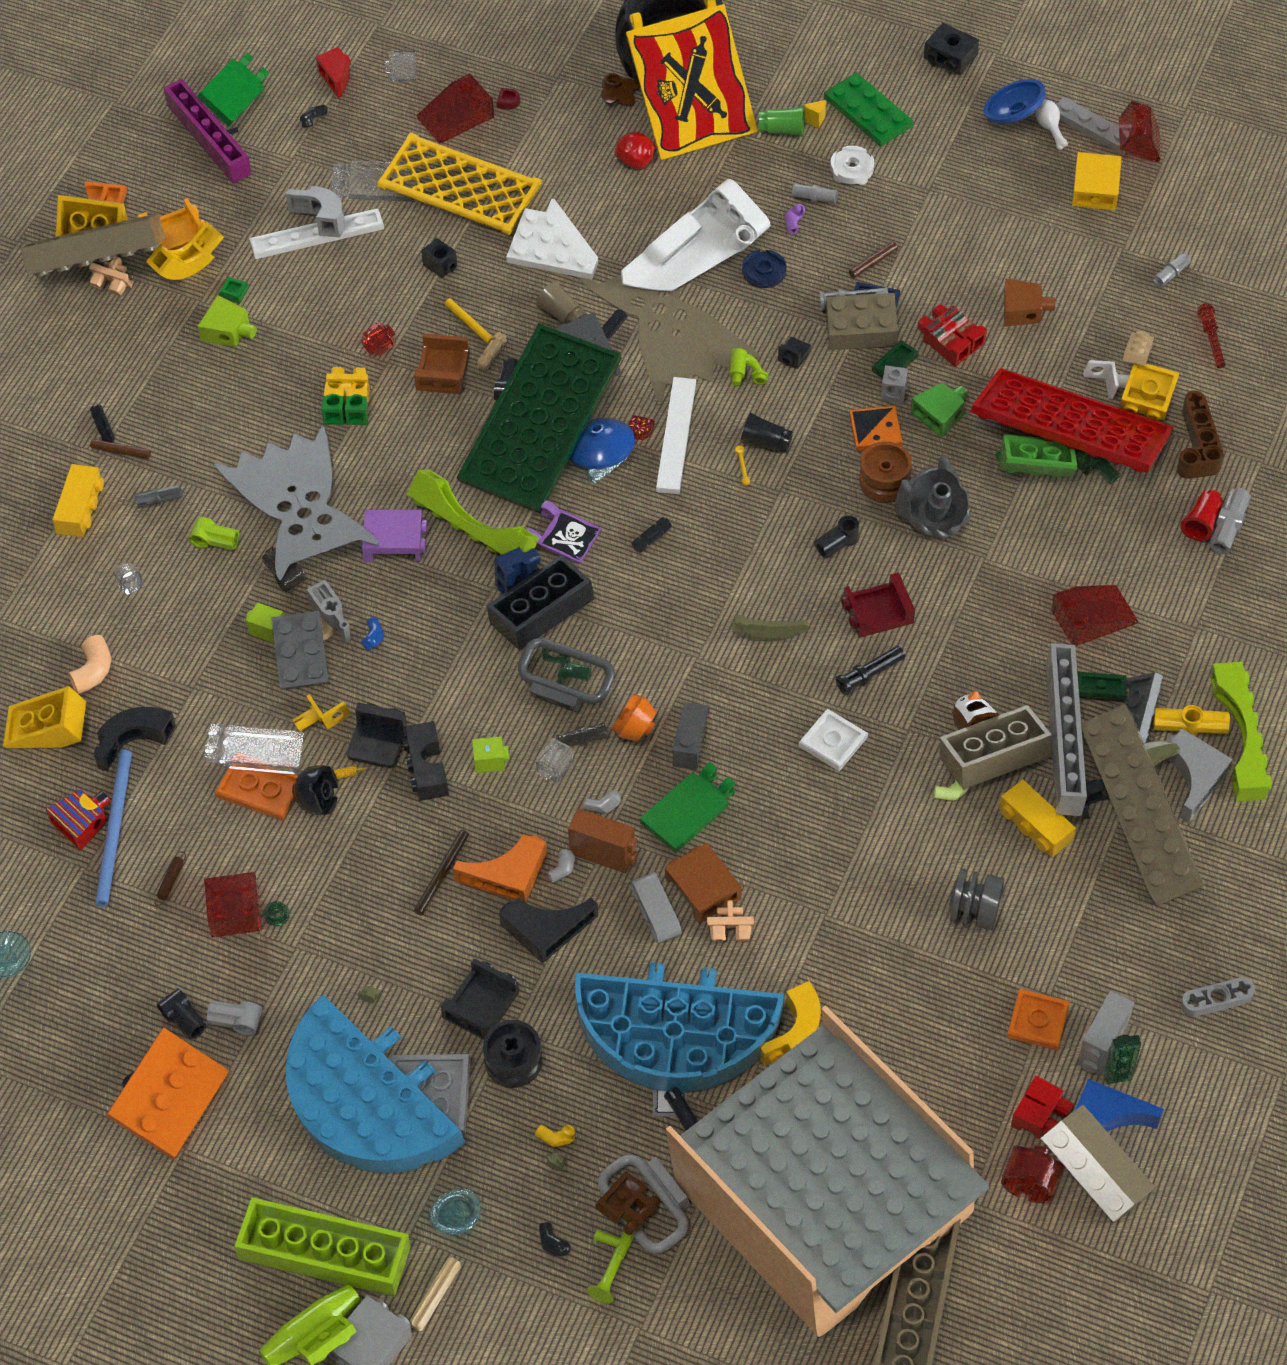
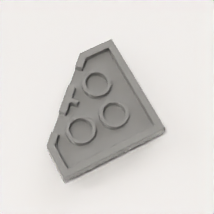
(447, 1086)

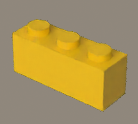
(78, 500)
(1037, 818)

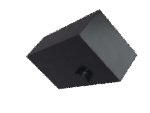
(540, 602)

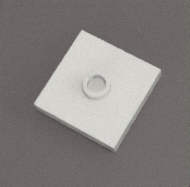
(833, 740)

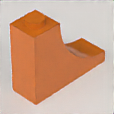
(507, 875)

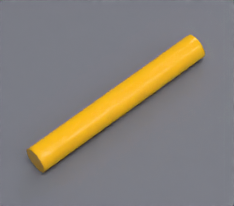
(468, 320)

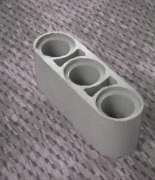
(655, 907)

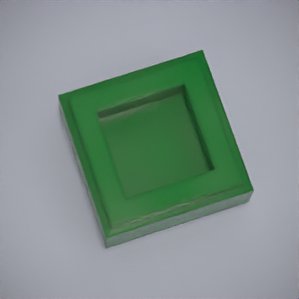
(234, 290)

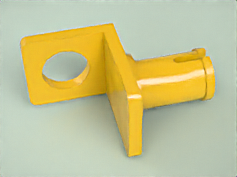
(314, 714)

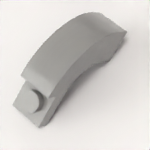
(322, 203)

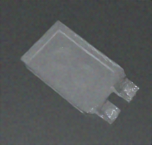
(363, 179)
(255, 748)

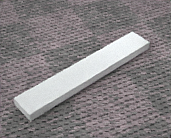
(308, 235)
(676, 435)

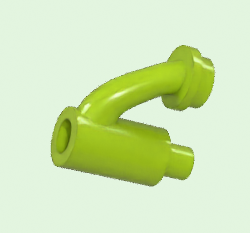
(738, 363)

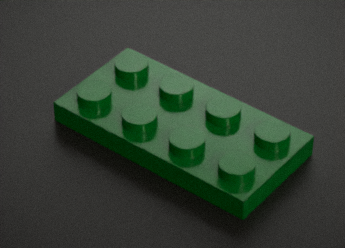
(868, 109)

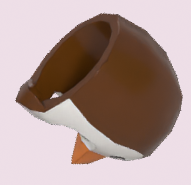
(971, 710)

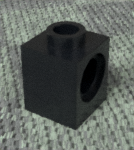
(439, 258)

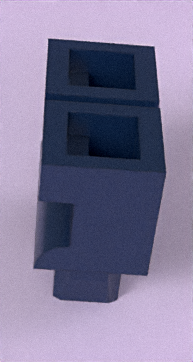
(514, 568)

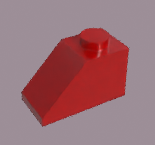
(334, 69)

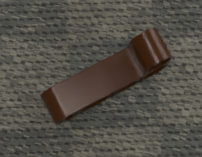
(1207, 453)

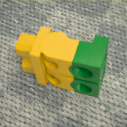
(346, 388)

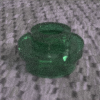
(273, 908)

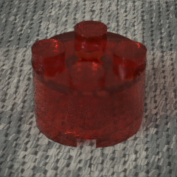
(1032, 1173)

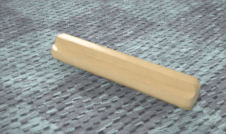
(435, 1294)

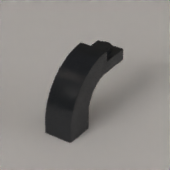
(131, 725)

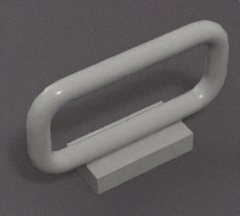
(665, 1189)

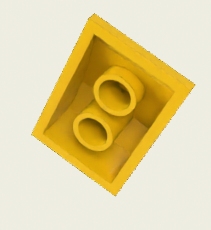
(46, 721)

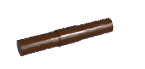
(873, 259)
(120, 448)

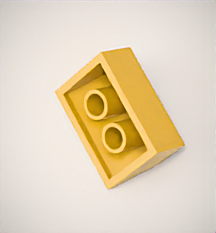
(80, 214)

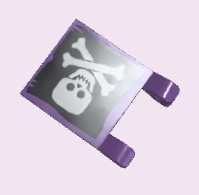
(566, 534)

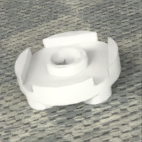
(841, 167)

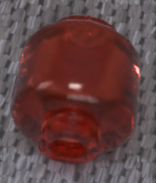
(378, 339)

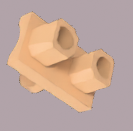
(113, 273)
(718, 924)

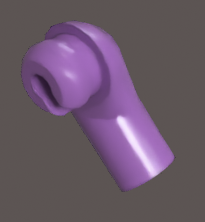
(792, 217)

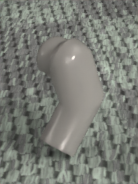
(605, 804)
(564, 868)

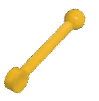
(739, 450)

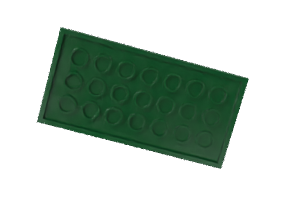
(539, 417)

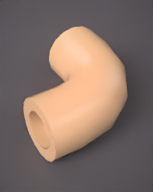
(95, 668)

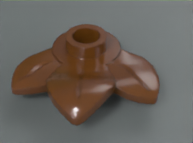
(618, 89)

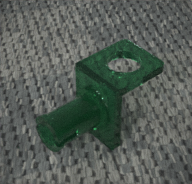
(1099, 464)
(567, 668)

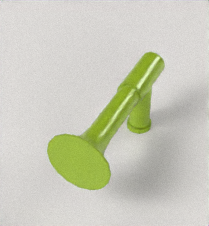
(601, 1291)

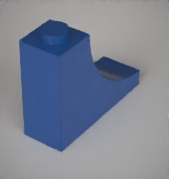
(1116, 1108)

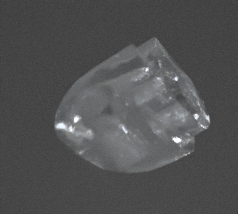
(128, 578)

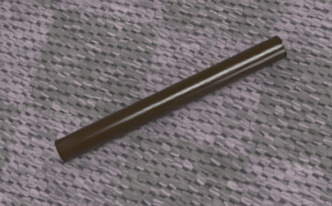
(441, 872)

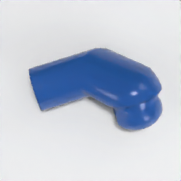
(375, 634)

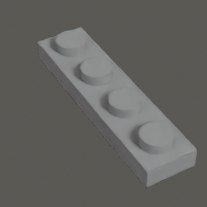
(1090, 123)

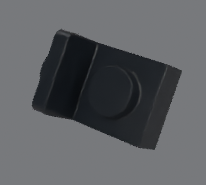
(793, 352)

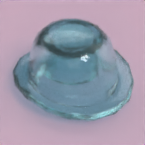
(455, 1211)

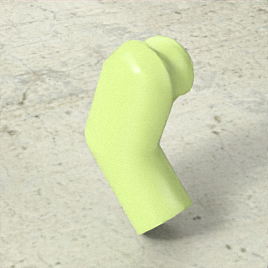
(952, 793)

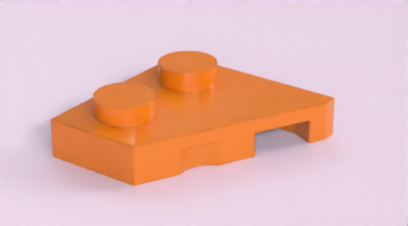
(106, 192)

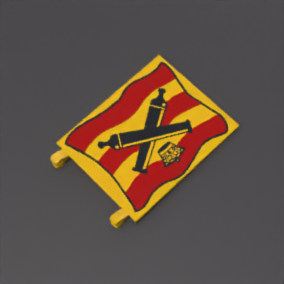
(691, 80)

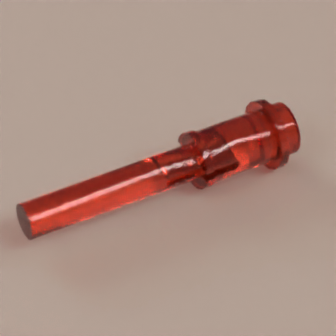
(1206, 313)

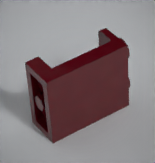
(879, 607)

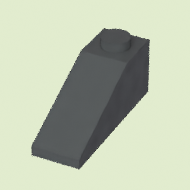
(690, 736)

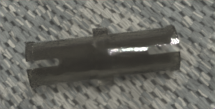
(583, 735)

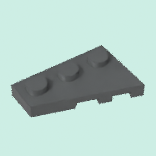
(1142, 699)

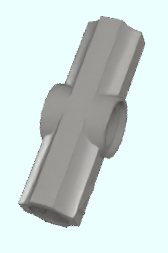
(1230, 521)

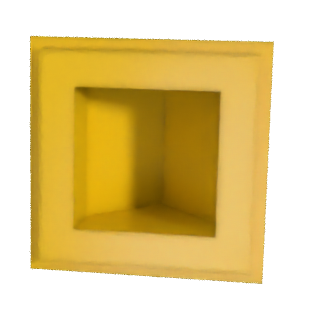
(815, 113)

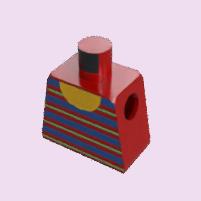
(79, 816)

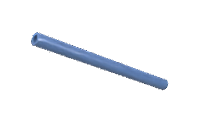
(113, 828)

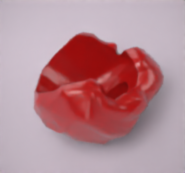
(635, 150)

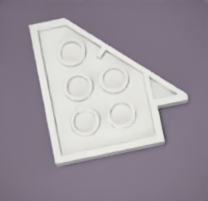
(551, 244)

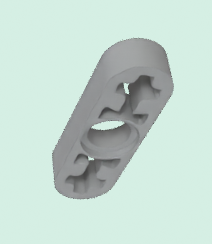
(1213, 1006)

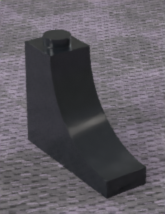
(545, 930)

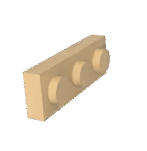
(1138, 348)

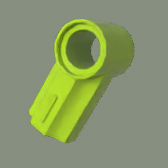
(206, 533)

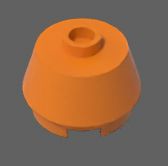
(635, 719)

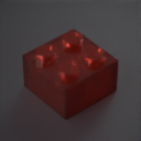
(233, 904)

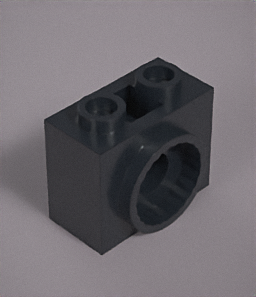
(951, 48)

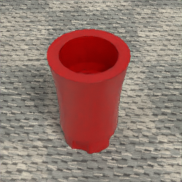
(1202, 517)

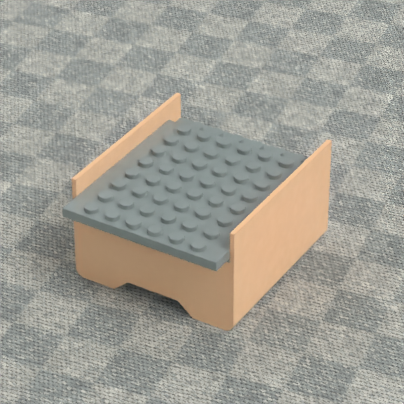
(826, 1173)

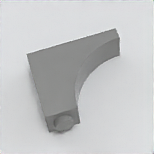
(1201, 769)

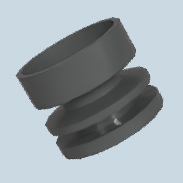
(976, 899)

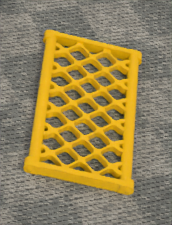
(456, 206)

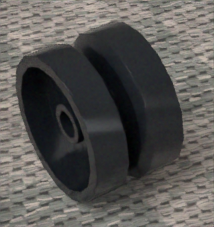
(512, 1053)

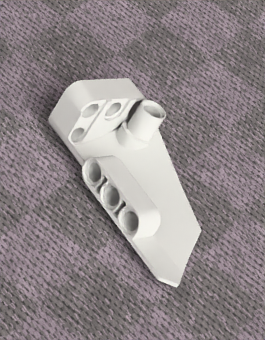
(698, 240)

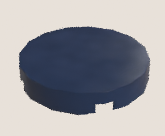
(764, 268)

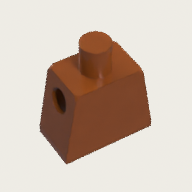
(1024, 303)

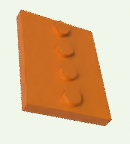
(167, 1093)

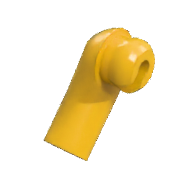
(556, 1139)

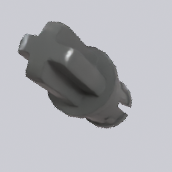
(158, 495)

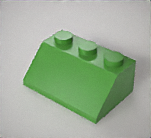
(1036, 457)

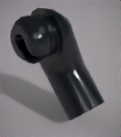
(551, 1243)

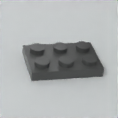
(300, 650)

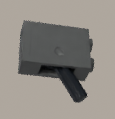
(589, 329)

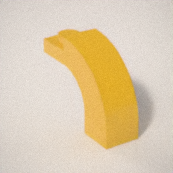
(188, 259)
(806, 1009)

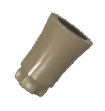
(559, 303)

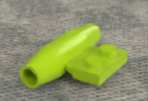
(314, 1330)

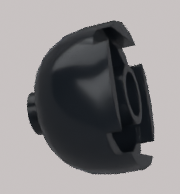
(315, 789)

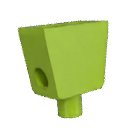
(225, 323)

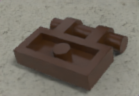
(621, 1197)

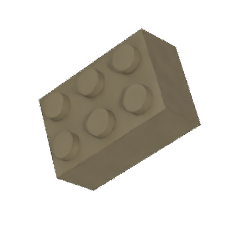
(861, 321)

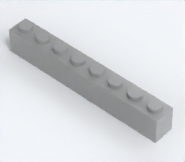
(1066, 730)

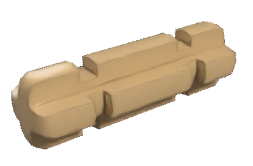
(492, 351)

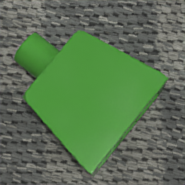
(939, 407)

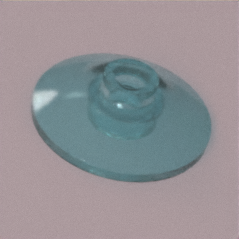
(19, 951)

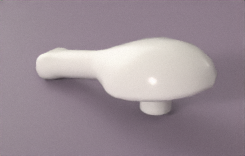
(1048, 117)

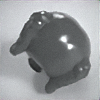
(934, 501)

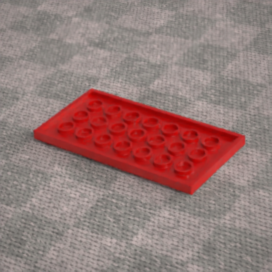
(1072, 420)

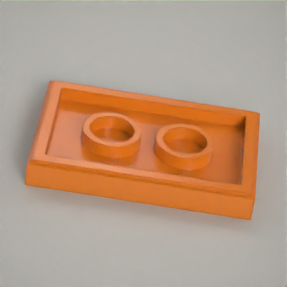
(259, 791)

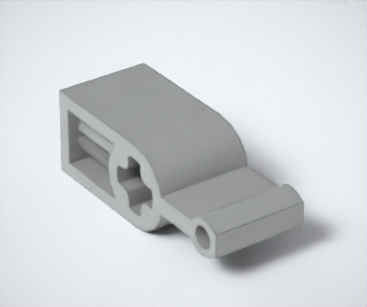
(329, 607)

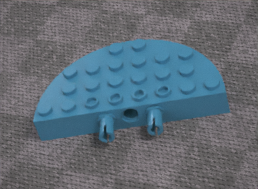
(675, 1031)
(359, 1101)

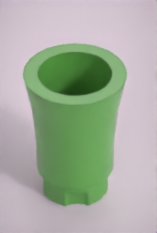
(783, 121)

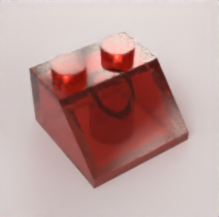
(1139, 131)

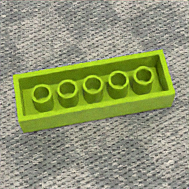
(323, 1246)

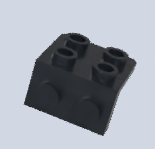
(377, 735)

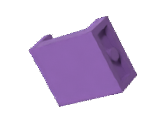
(396, 532)

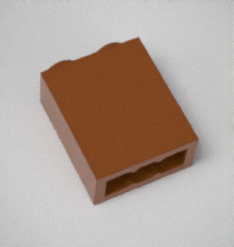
(602, 841)

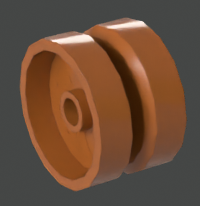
(883, 469)

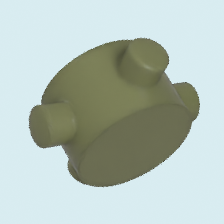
(369, 994)
(555, 1161)

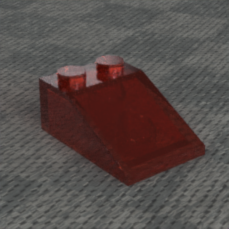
(457, 109)
(1091, 612)

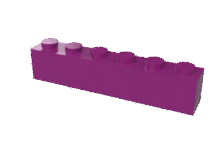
(207, 131)

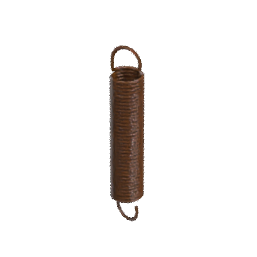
(170, 878)

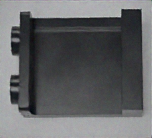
(481, 999)

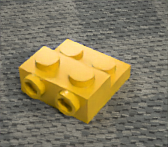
(1149, 391)

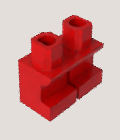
(1039, 1106)

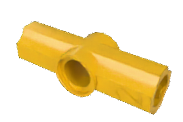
(1204, 721)

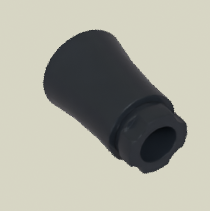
(766, 434)

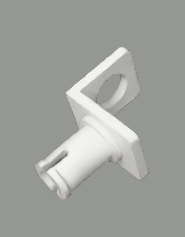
(1109, 373)

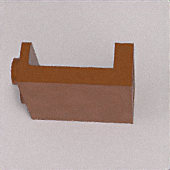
(442, 364)
(703, 881)

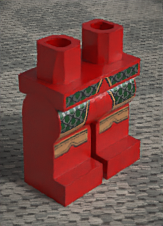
(952, 334)

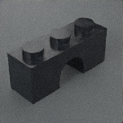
(428, 778)

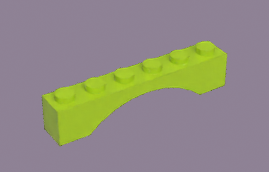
(435, 493)
(1231, 689)

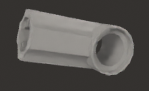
(242, 1017)

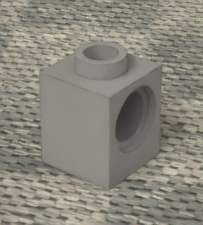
(894, 384)

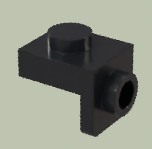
(1095, 792)

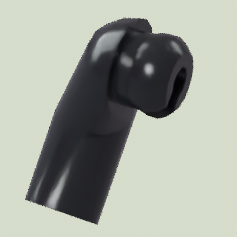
(316, 111)

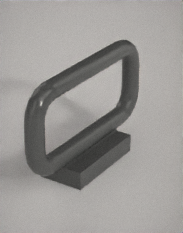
(557, 693)

